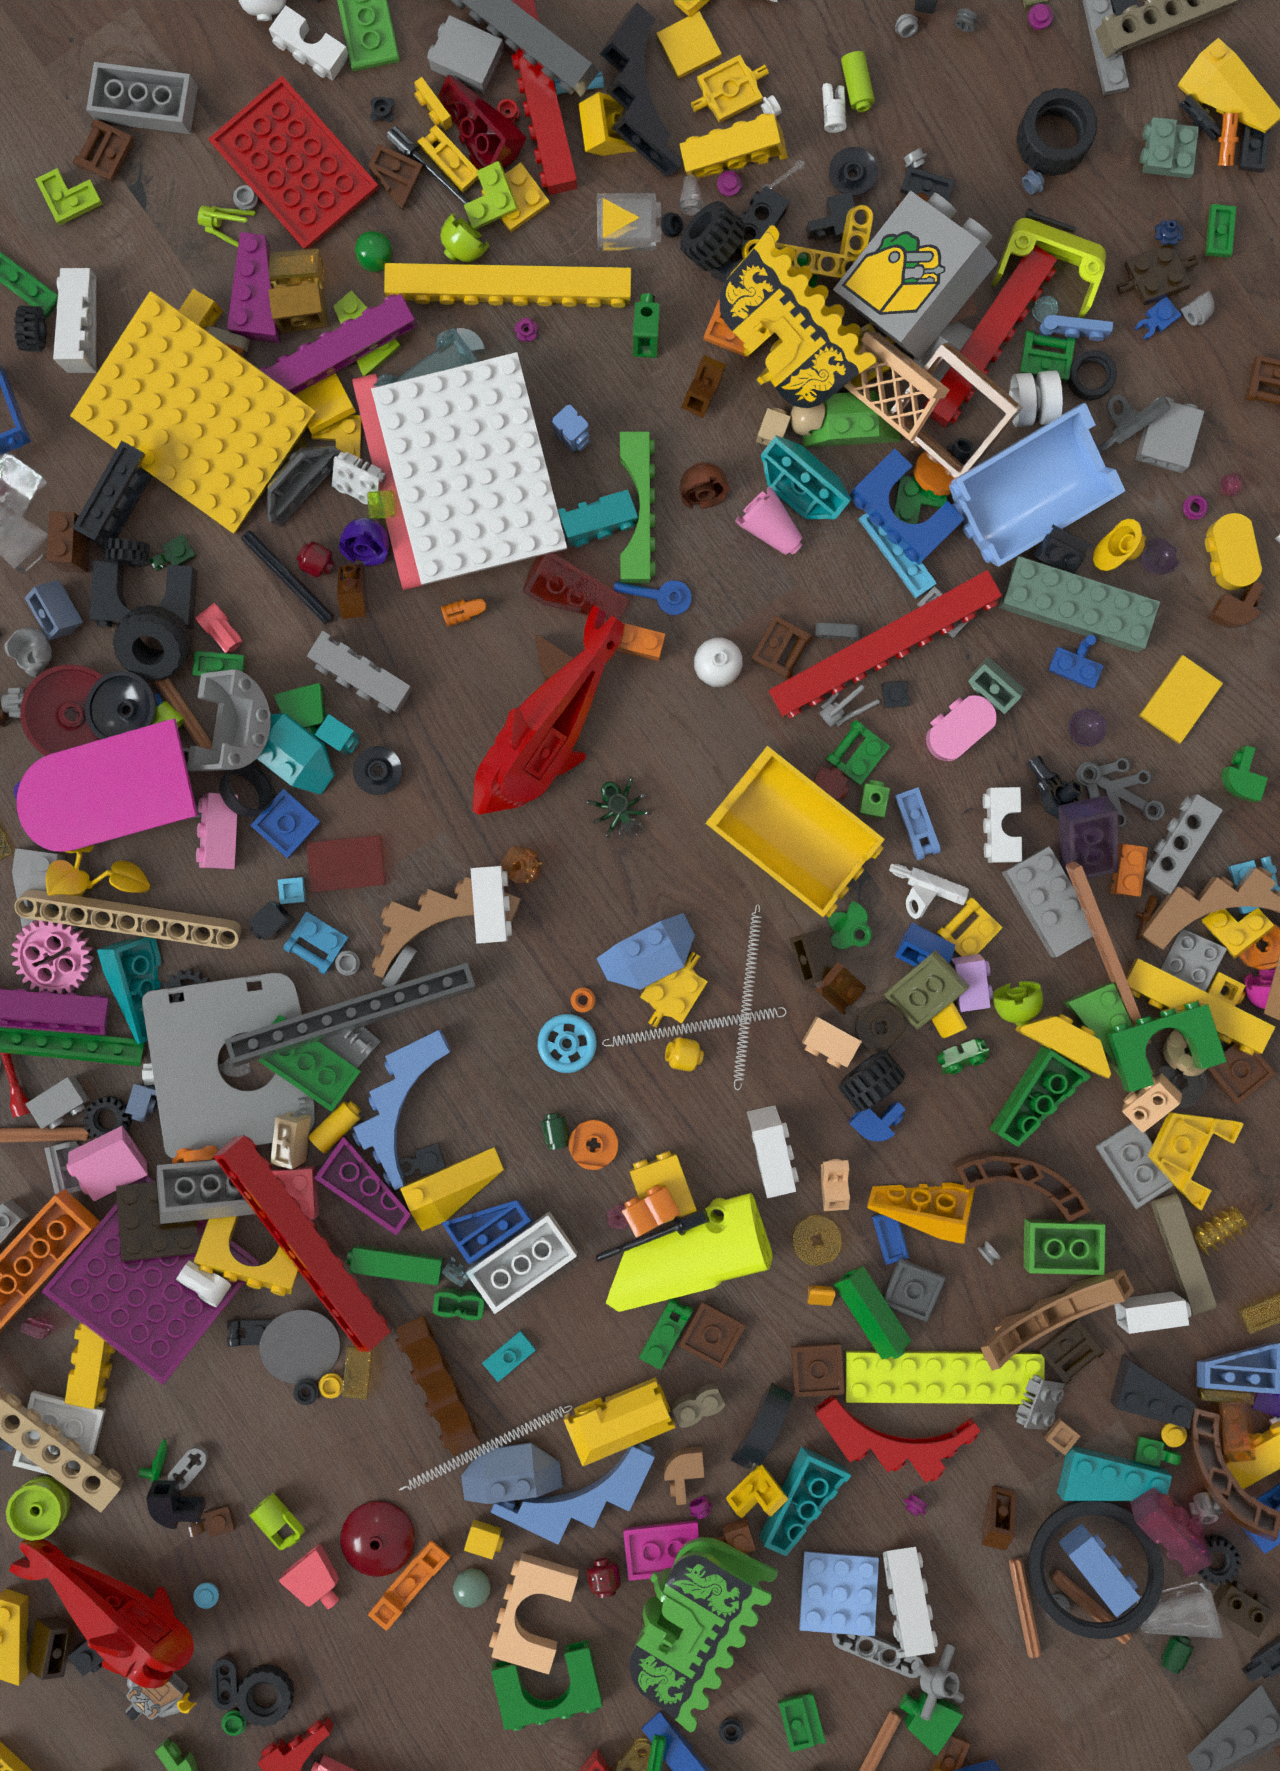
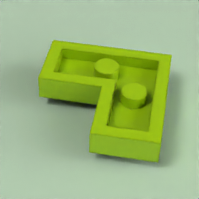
(497, 199)
(66, 202)

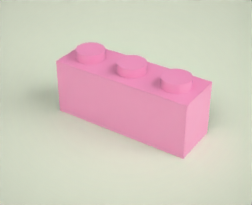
(216, 833)

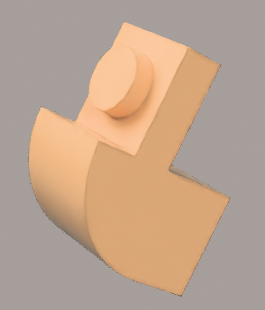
(835, 1185)

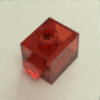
(832, 782)

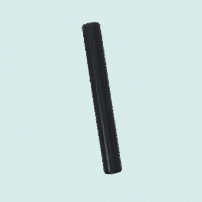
(287, 577)

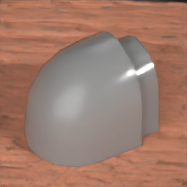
(1199, 309)

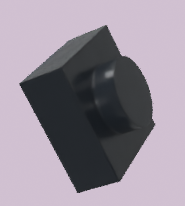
(895, 694)

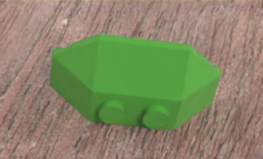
(851, 423)

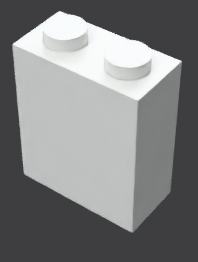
(1152, 1312)

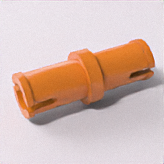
(1228, 139)

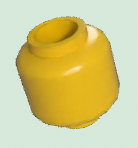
(684, 1054)

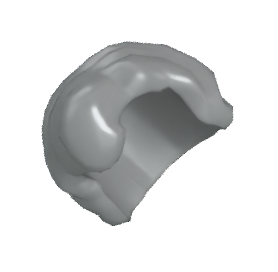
(30, 650)

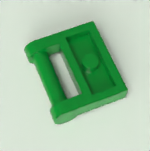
(1036, 360)
(865, 756)

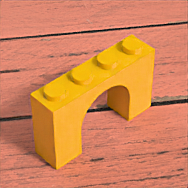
(215, 1257)

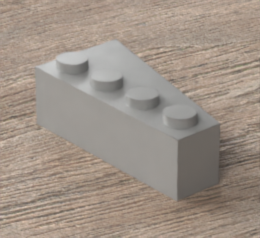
(359, 673)

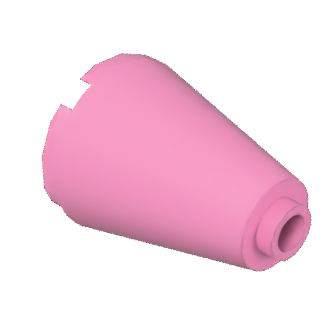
(771, 522)

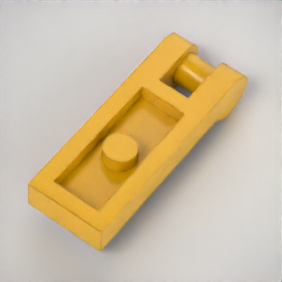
(449, 158)

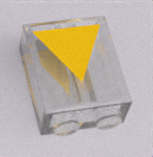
(627, 221)

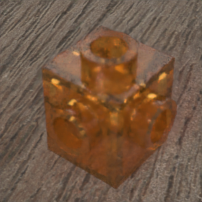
(521, 864)

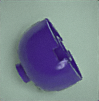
(364, 541)

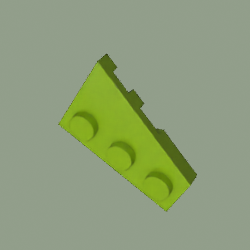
(352, 307)

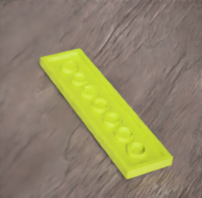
(938, 1377)

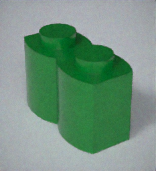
(453, 1302)

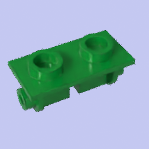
(954, 1061)

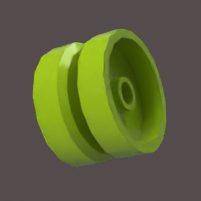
(38, 1508)

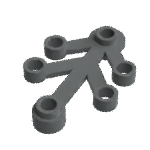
(1115, 788)

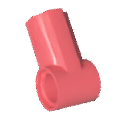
(216, 623)

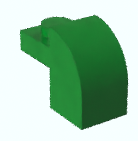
(1240, 781)

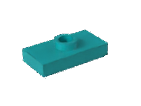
(509, 1356)

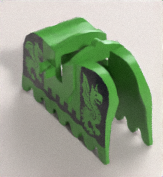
(694, 1623)

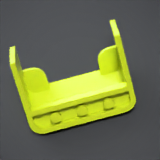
(1061, 245)

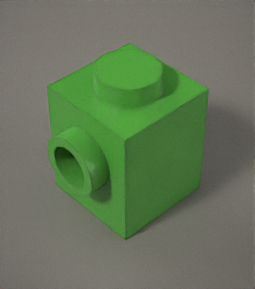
(874, 799)

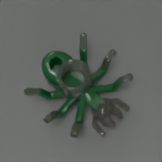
(618, 805)

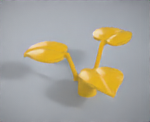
(69, 880)

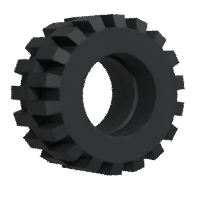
(712, 236)
(872, 1081)

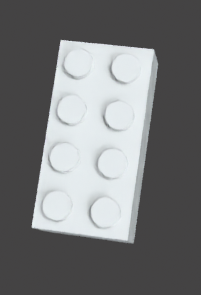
(522, 1262)

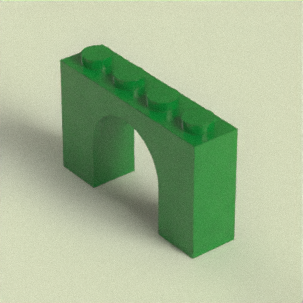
(1130, 1042)
(521, 1708)

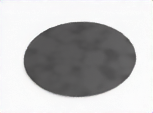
(299, 1346)

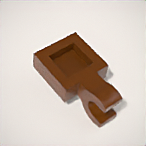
(216, 1522)

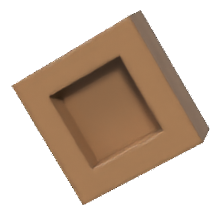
(1062, 1436)

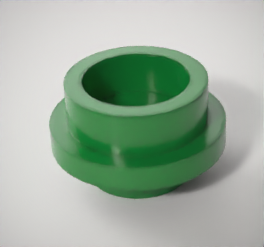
(233, 1722)

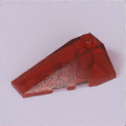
(566, 587)

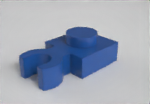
(1159, 317)

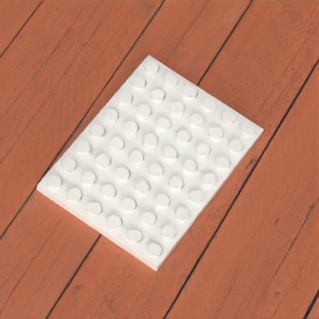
(469, 468)

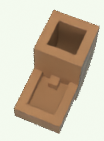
(681, 1465)

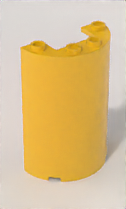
(795, 832)

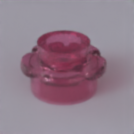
(1231, 484)
(612, 1221)

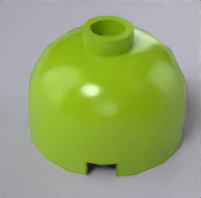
(461, 240)
(1018, 1003)

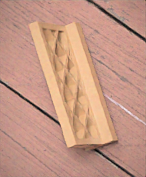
(909, 371)

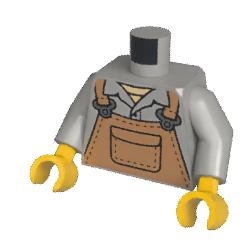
(158, 1701)

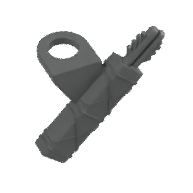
(1130, 420)

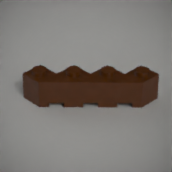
(434, 1376)

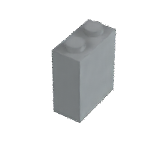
(465, 53)
(1171, 437)

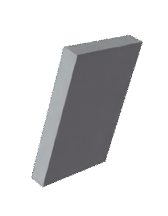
(1128, 1161)

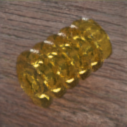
(1220, 1229)

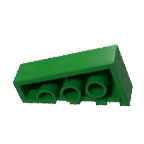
(1037, 1095)

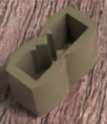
(704, 1402)

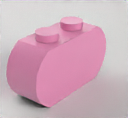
(960, 727)

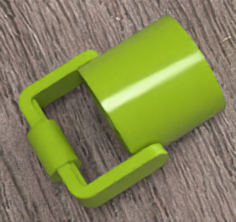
(271, 1516)

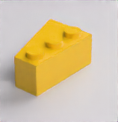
(13, 1636)

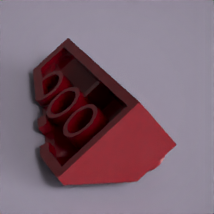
(481, 127)

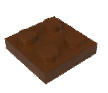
(1241, 1073)
(712, 1335)
(817, 1370)

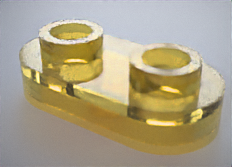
(633, 1759)

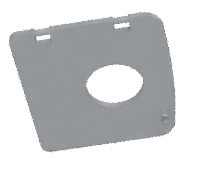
(184, 1048)

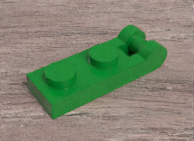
(665, 1334)

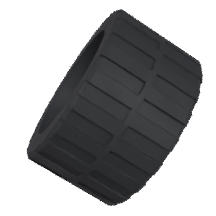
(1073, 108)

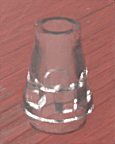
(690, 197)

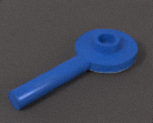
(672, 597)

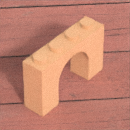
(512, 1640)

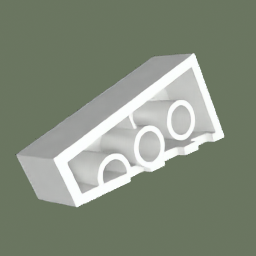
(76, 321)
(909, 1602)

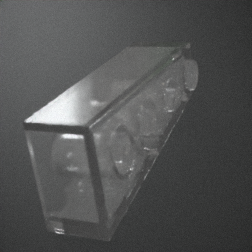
(20, 541)

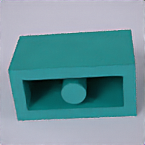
(338, 735)

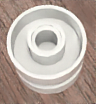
(1037, 397)

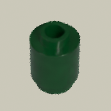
(555, 1131)
(1177, 1653)

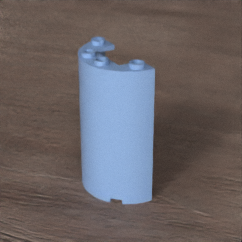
(1032, 485)

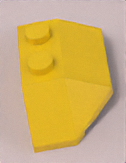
(1069, 1041)

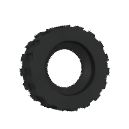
(265, 1715)

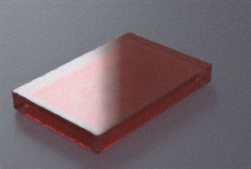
(345, 864)

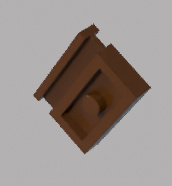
(841, 988)

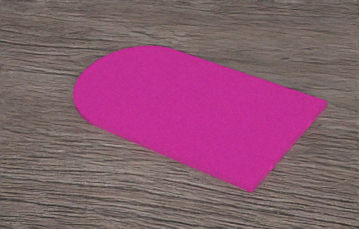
(107, 789)

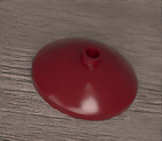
(382, 1523)

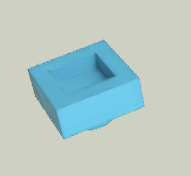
(291, 890)

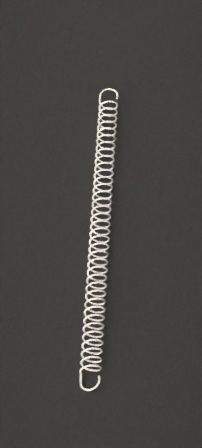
(748, 981)
(695, 1028)
(483, 1445)

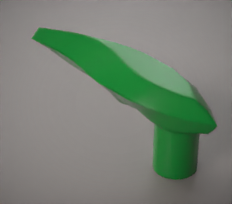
(158, 1464)

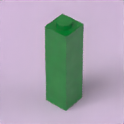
(395, 1264)
(873, 1313)

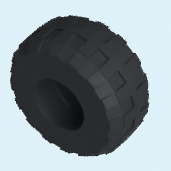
(164, 627)

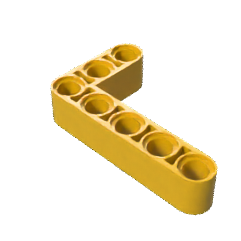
(846, 252)

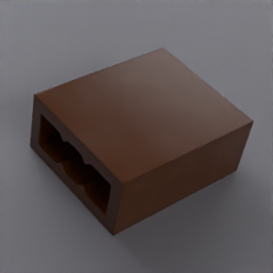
(65, 546)

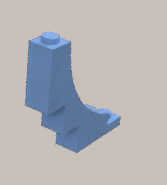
(551, 1514)

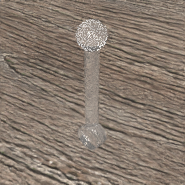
(798, 166)

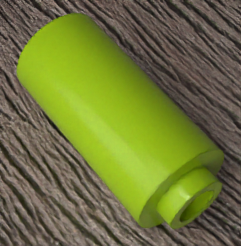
(858, 81)

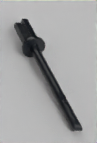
(411, 149)
(681, 1225)

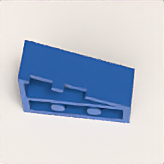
(488, 1229)

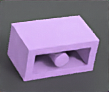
(975, 972)

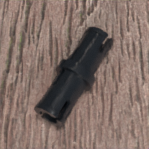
(1201, 117)

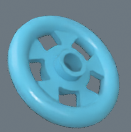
(564, 1064)

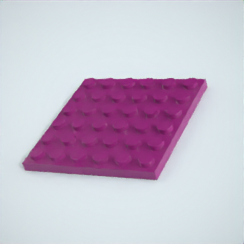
(140, 1302)

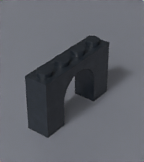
(107, 599)

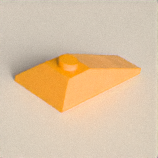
(933, 1210)

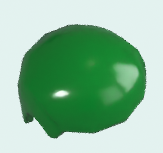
(373, 251)

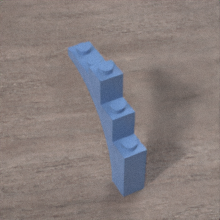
(388, 1099)

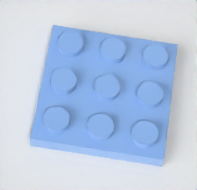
(838, 1593)

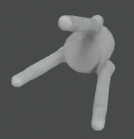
(833, 712)

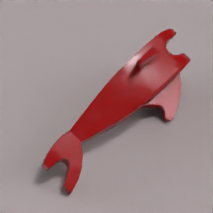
(119, 1622)

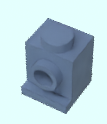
(142, 1101)

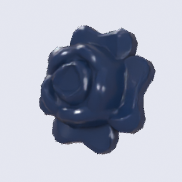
(1168, 232)

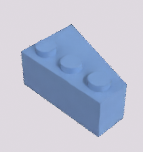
(1243, 1370)
(1100, 1569)

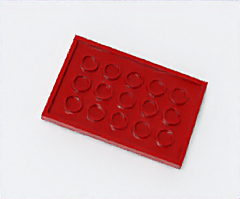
(293, 163)

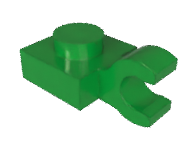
(1152, 1451)

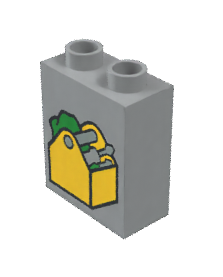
(917, 272)

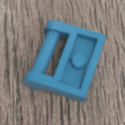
(321, 936)

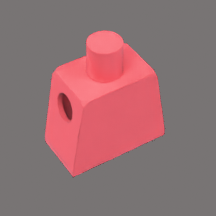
(312, 1578)

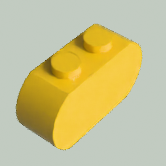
(1233, 551)

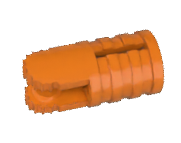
(470, 607)

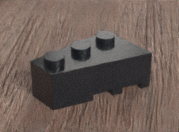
(1148, 1396)

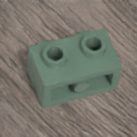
(995, 685)

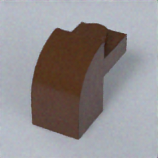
(704, 386)
(1234, 612)

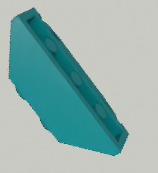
(803, 480)
(296, 755)

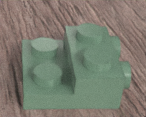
(1169, 148)

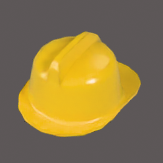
(1120, 545)

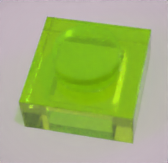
(380, 504)

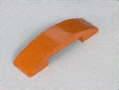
(408, 1584)

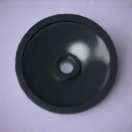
(112, 696)

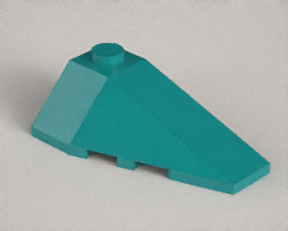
(131, 973)

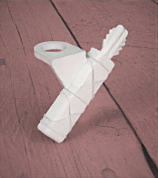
(927, 887)

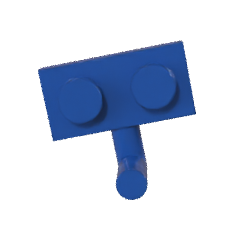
(1076, 666)

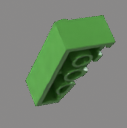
(1100, 1011)

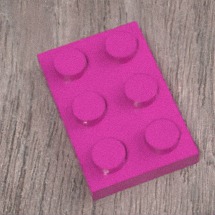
(655, 1546)

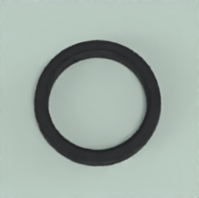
(1084, 1628)

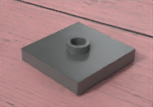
(913, 1289)

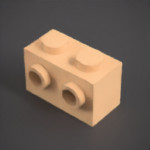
(830, 1042)
(1151, 1103)

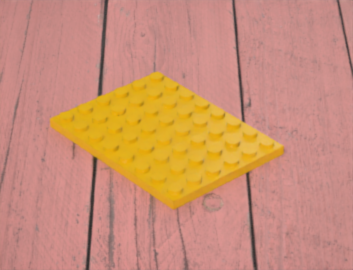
(196, 410)

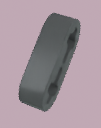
(838, 631)

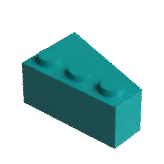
(598, 518)

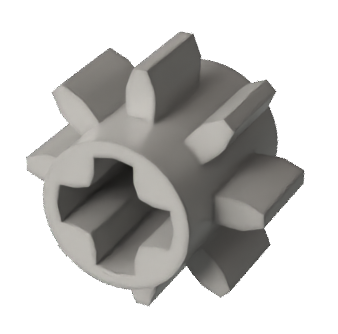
(12, 702)
(1205, 1508)

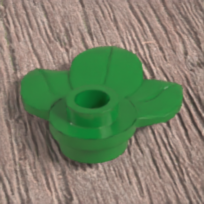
(847, 924)

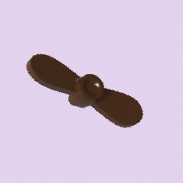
(1145, 916)

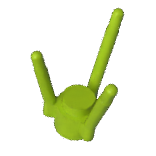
(212, 217)

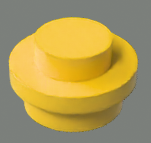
(331, 1385)
(1173, 1435)

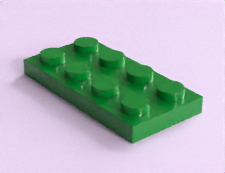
(314, 1071)

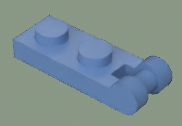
(1076, 327)
(917, 823)

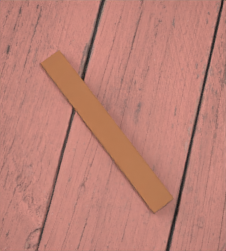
(1102, 939)

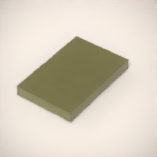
(926, 989)

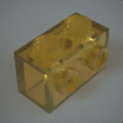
(296, 267)

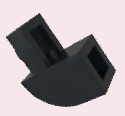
(834, 224)
(169, 1507)

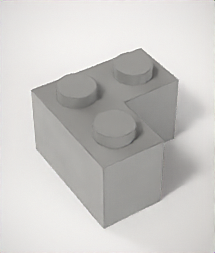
(954, 334)

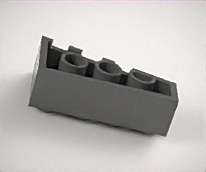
(1241, 1737)

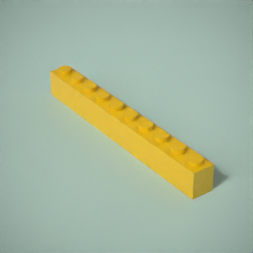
(509, 284)

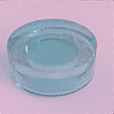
(1043, 307)

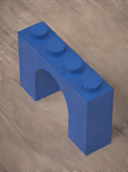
(914, 539)

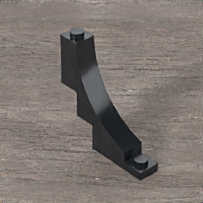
(639, 120)

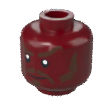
(315, 559)
(603, 1578)

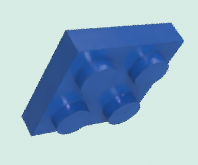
(285, 823)

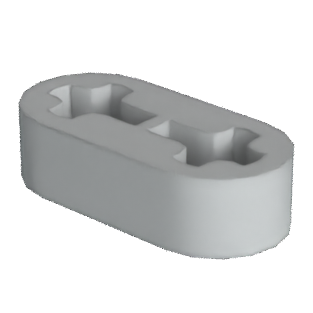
(400, 966)
(184, 1464)

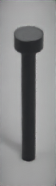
(1029, 214)

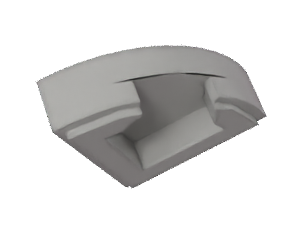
(471, 339)

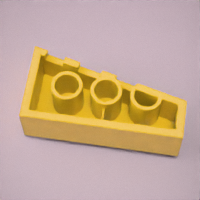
(734, 146)
(91, 1369)

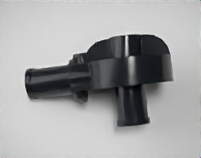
(1052, 787)

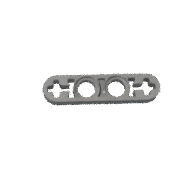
(875, 1654)

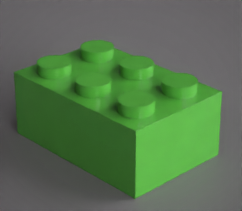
(1064, 1246)

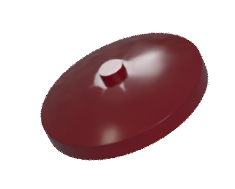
(55, 709)

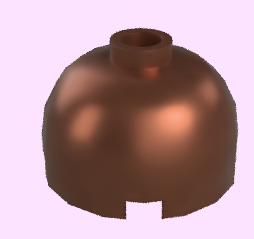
(703, 485)

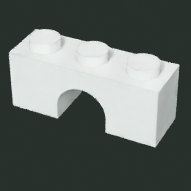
(325, 56)
(1000, 846)

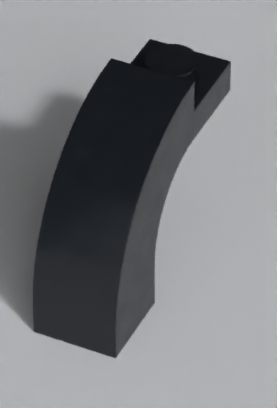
(764, 1428)

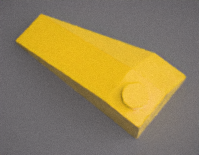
(1227, 84)
(445, 1191)

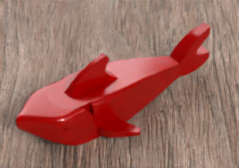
(545, 727)

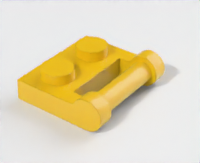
(976, 935)

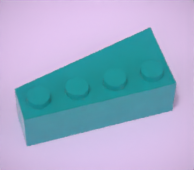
(1105, 1477)
(809, 1487)

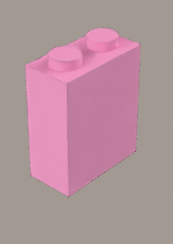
(107, 1163)

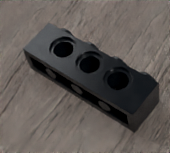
(764, 202)

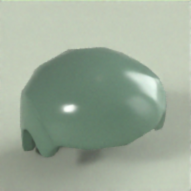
(471, 1588)

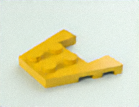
(1182, 1146)

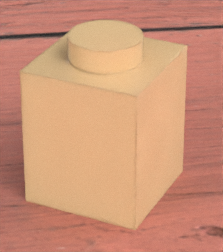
(773, 424)

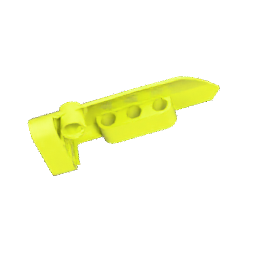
(696, 1261)

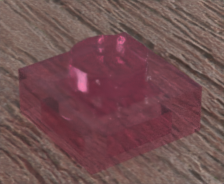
(36, 1327)

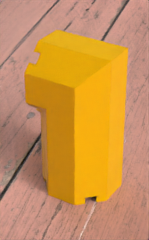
(619, 1422)

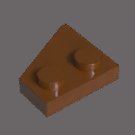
(395, 173)

